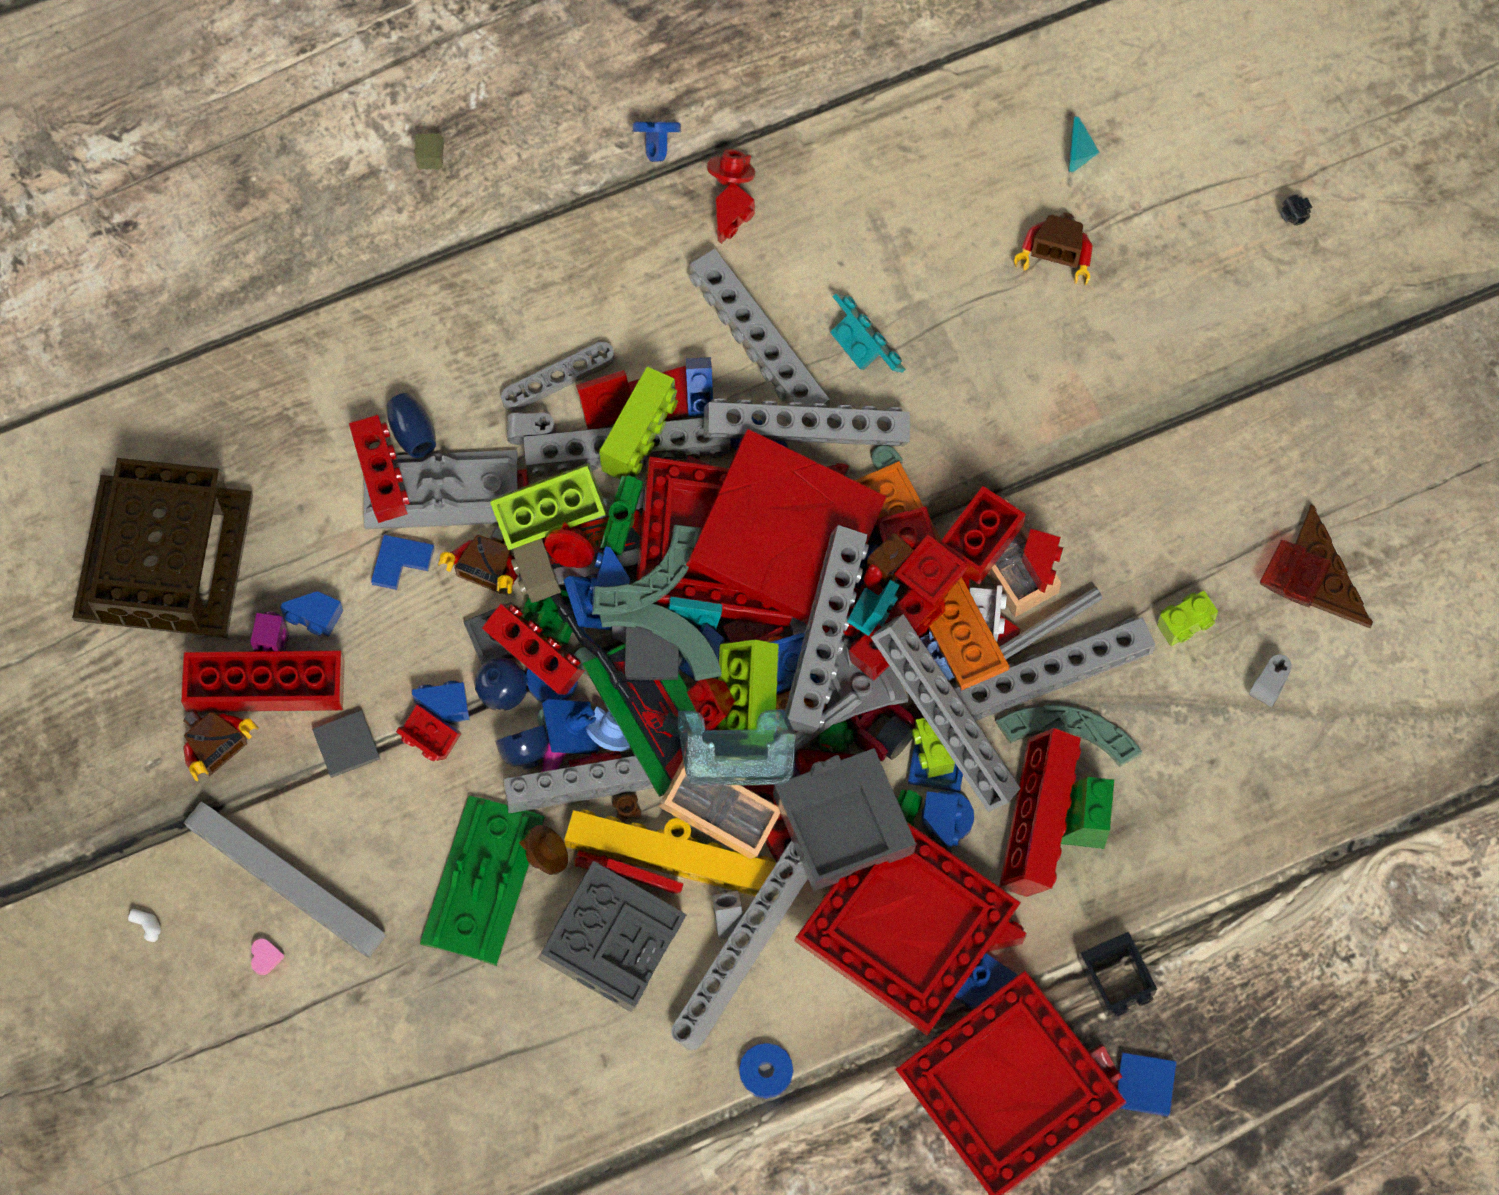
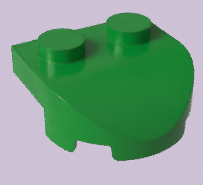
(546, 615)

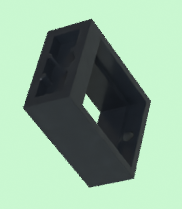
(1105, 950)

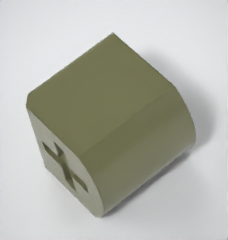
(429, 151)

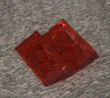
(1295, 573)

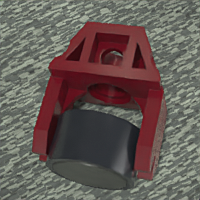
(892, 737)

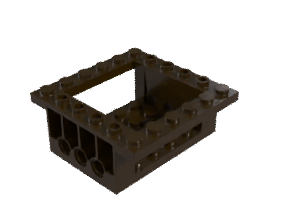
(163, 597)

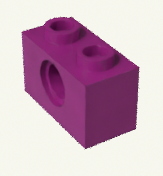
(269, 633)

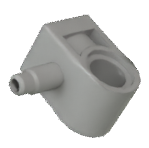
(727, 912)

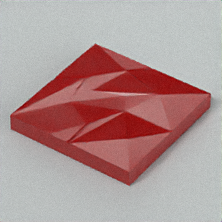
(683, 496)
(776, 524)
(909, 929)
(1010, 1086)

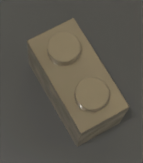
(536, 571)

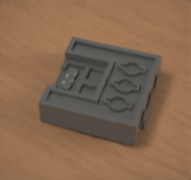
(843, 818)
(612, 936)

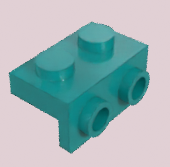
(872, 608)
(696, 611)

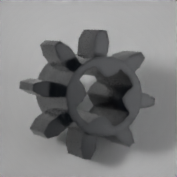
(1296, 209)

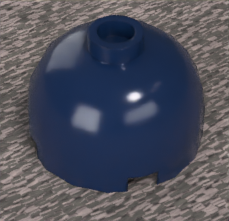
(501, 684)
(524, 747)

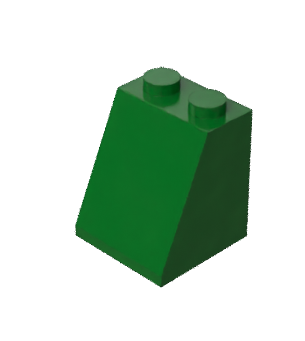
(1089, 813)

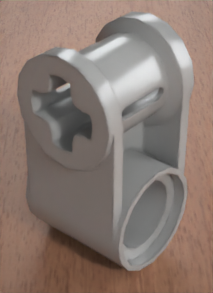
(529, 424)
(1270, 683)

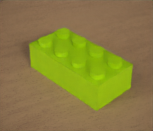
(638, 424)
(547, 504)
(751, 677)

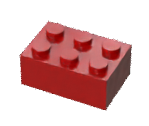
(983, 532)

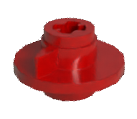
(731, 168)
(569, 547)

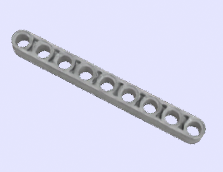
(285, 879)
(735, 952)

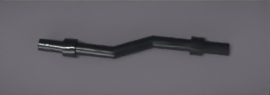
(617, 677)

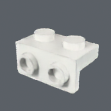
(990, 604)

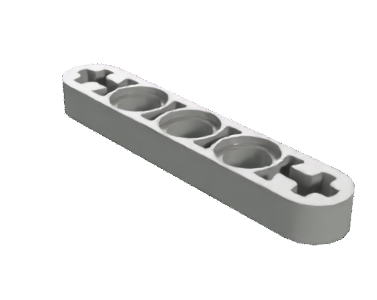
(564, 366)

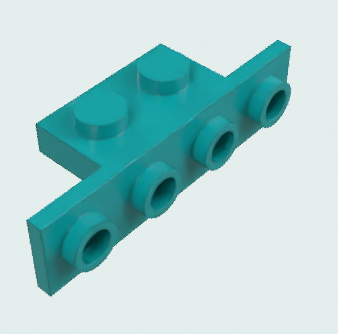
(860, 339)

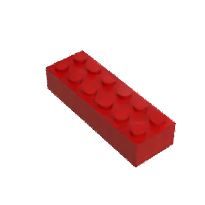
(263, 681)
(1040, 813)

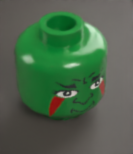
(835, 738)

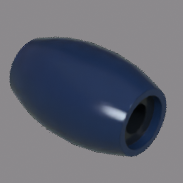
(411, 425)

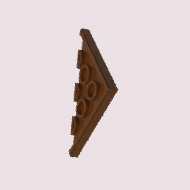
(1336, 592)

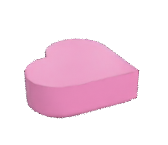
(265, 956)

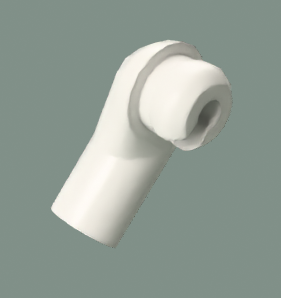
(149, 923)

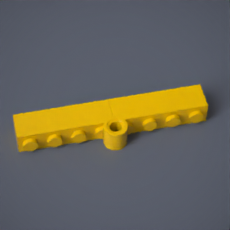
(667, 853)

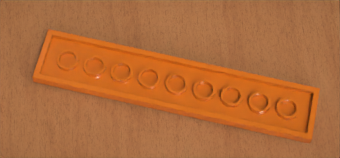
(961, 629)

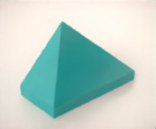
(1082, 146)

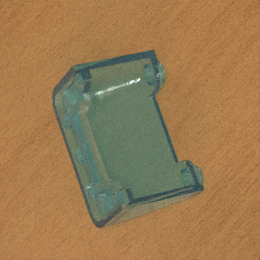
(737, 756)

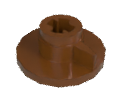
(545, 850)

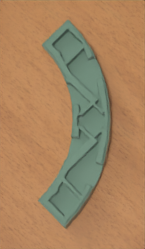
(654, 584)
(674, 630)
(1073, 721)

